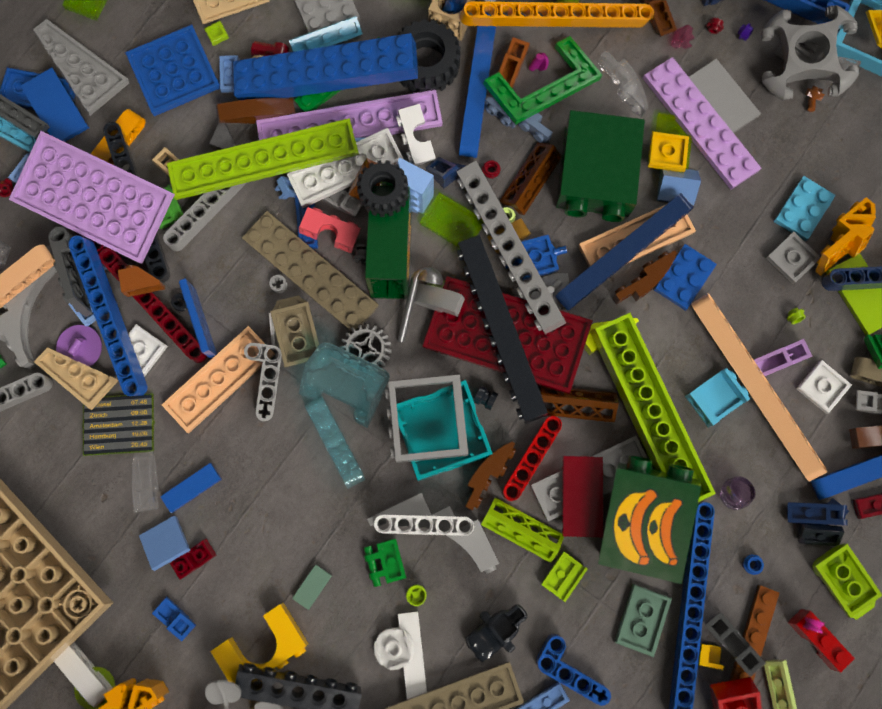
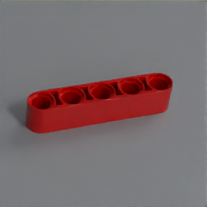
(534, 449)

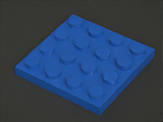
(172, 70)

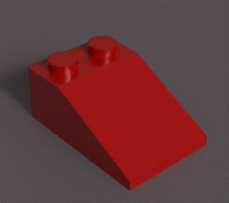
(736, 694)

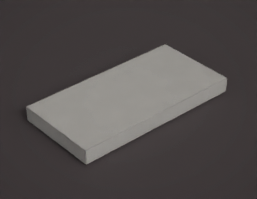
(725, 95)

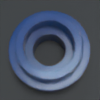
(759, 565)

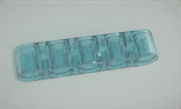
(335, 442)

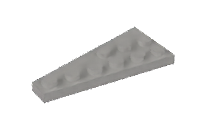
(86, 73)

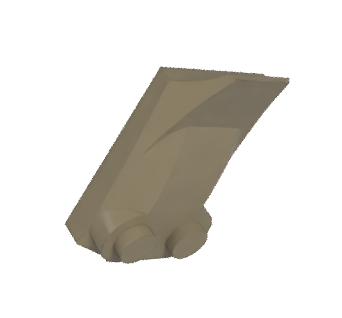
(294, 330)

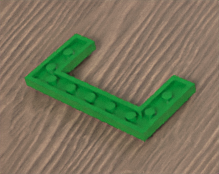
(519, 109)

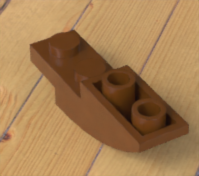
(651, 276)
(492, 466)

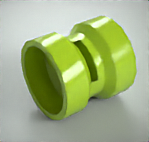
(416, 595)

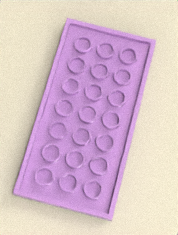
(91, 197)

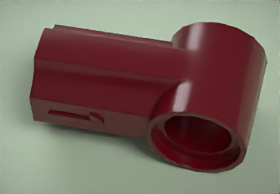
(265, 49)

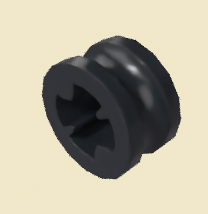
(174, 301)

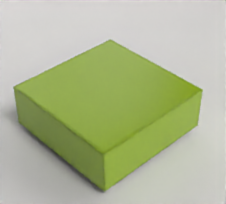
(216, 33)

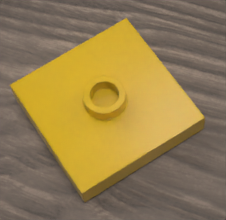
(668, 151)

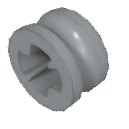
(272, 282)

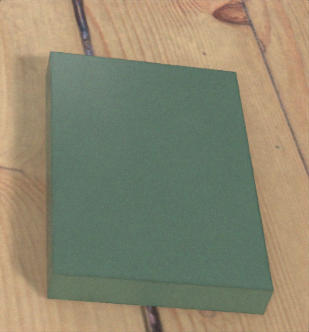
(643, 620)

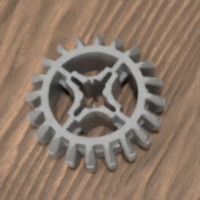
(369, 340)

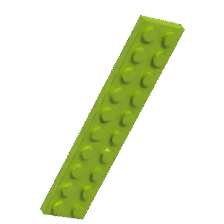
(262, 159)

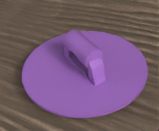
(80, 344)

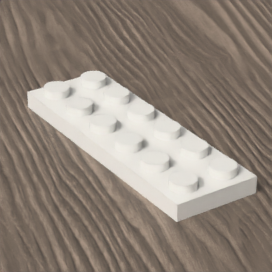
(329, 178)

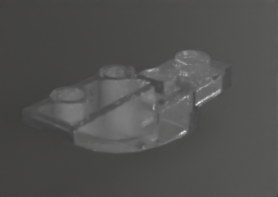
(630, 87)

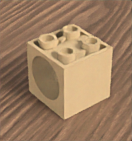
(451, 20)

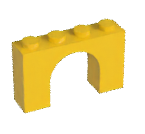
(289, 643)

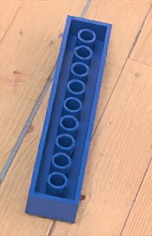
(327, 68)

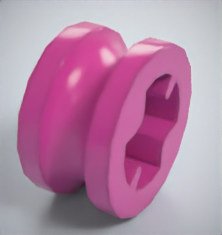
(813, 625)

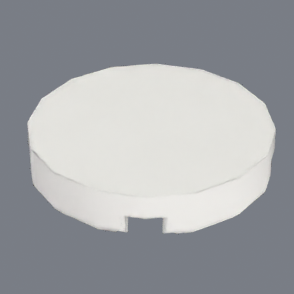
(394, 648)

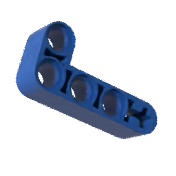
(574, 674)

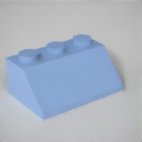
(420, 184)

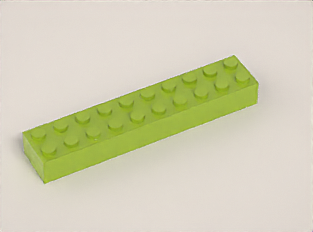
(647, 399)

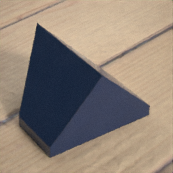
(444, 171)

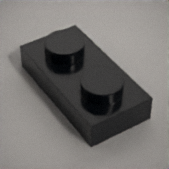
(820, 534)

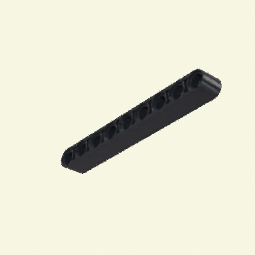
(125, 158)

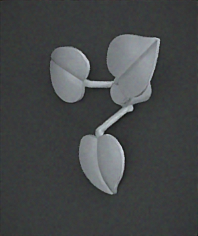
(226, 691)

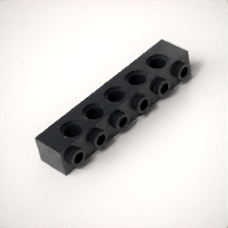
(287, 697)

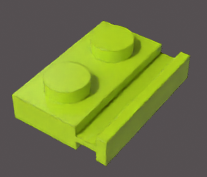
(564, 576)

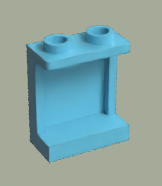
(717, 397)

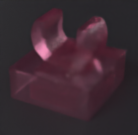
(682, 37)

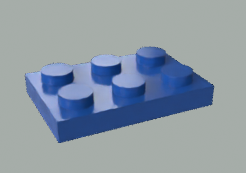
(685, 277)

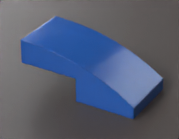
(174, 618)

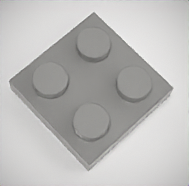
(793, 257)

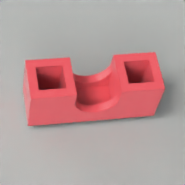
(316, 221)

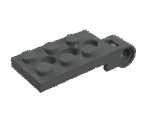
(69, 277)

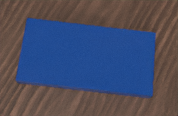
(11, 86)
(54, 105)
(198, 319)

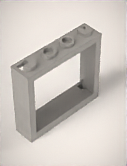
(459, 413)

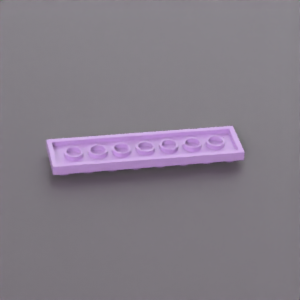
(702, 123)

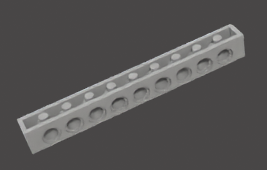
(473, 174)

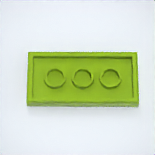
(863, 303)

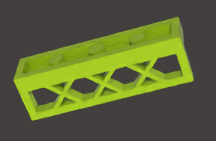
(521, 533)

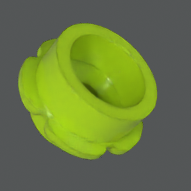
(796, 315)

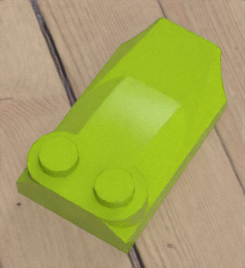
(847, 580)

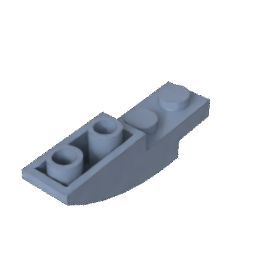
(531, 124)

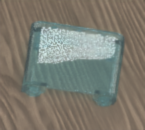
(345, 379)

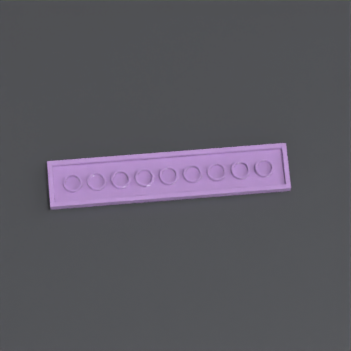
(365, 117)

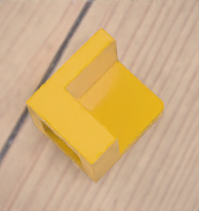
(710, 656)

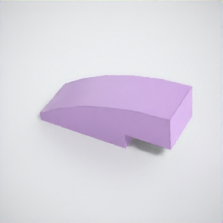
(783, 357)

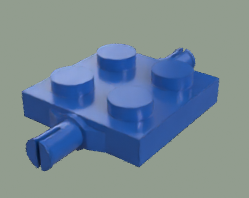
(542, 255)

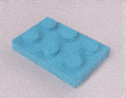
(804, 208)

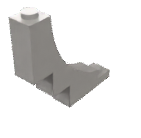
(474, 544)

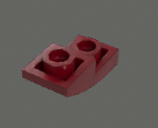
(194, 559)

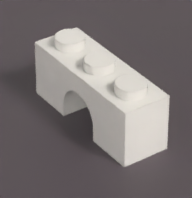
(409, 119)

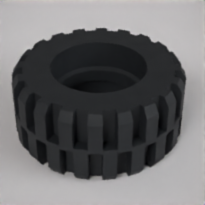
(439, 38)

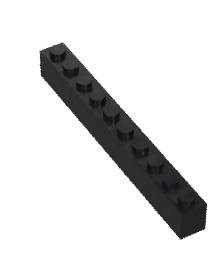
(502, 329)

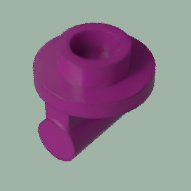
(539, 62)

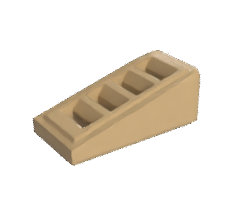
(161, 156)

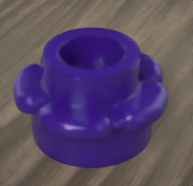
(745, 31)

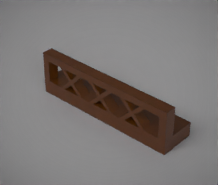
(534, 178)
(579, 399)

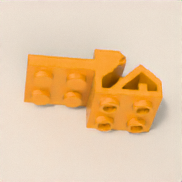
(849, 234)
(136, 696)

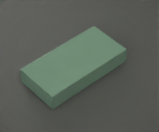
(312, 587)

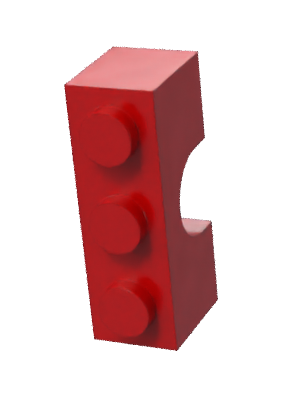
(828, 646)

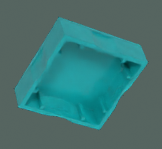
(430, 426)

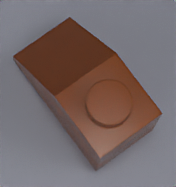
(137, 281)

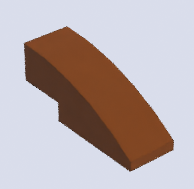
(514, 60)

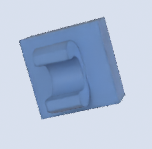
(286, 187)

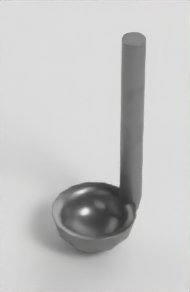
(424, 274)

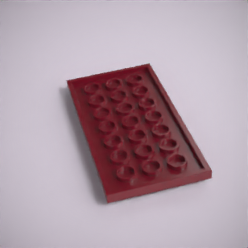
(551, 356)

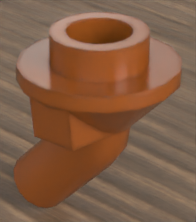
(814, 94)

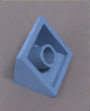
(674, 183)

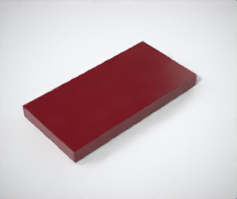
(582, 496)

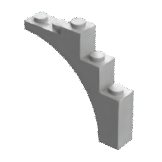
(16, 319)

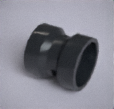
(485, 397)

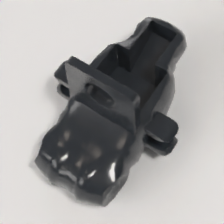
(496, 632)

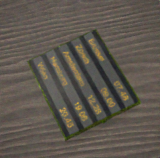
(119, 425)

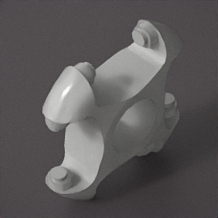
(821, 34)

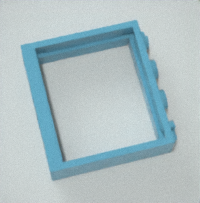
(867, 61)

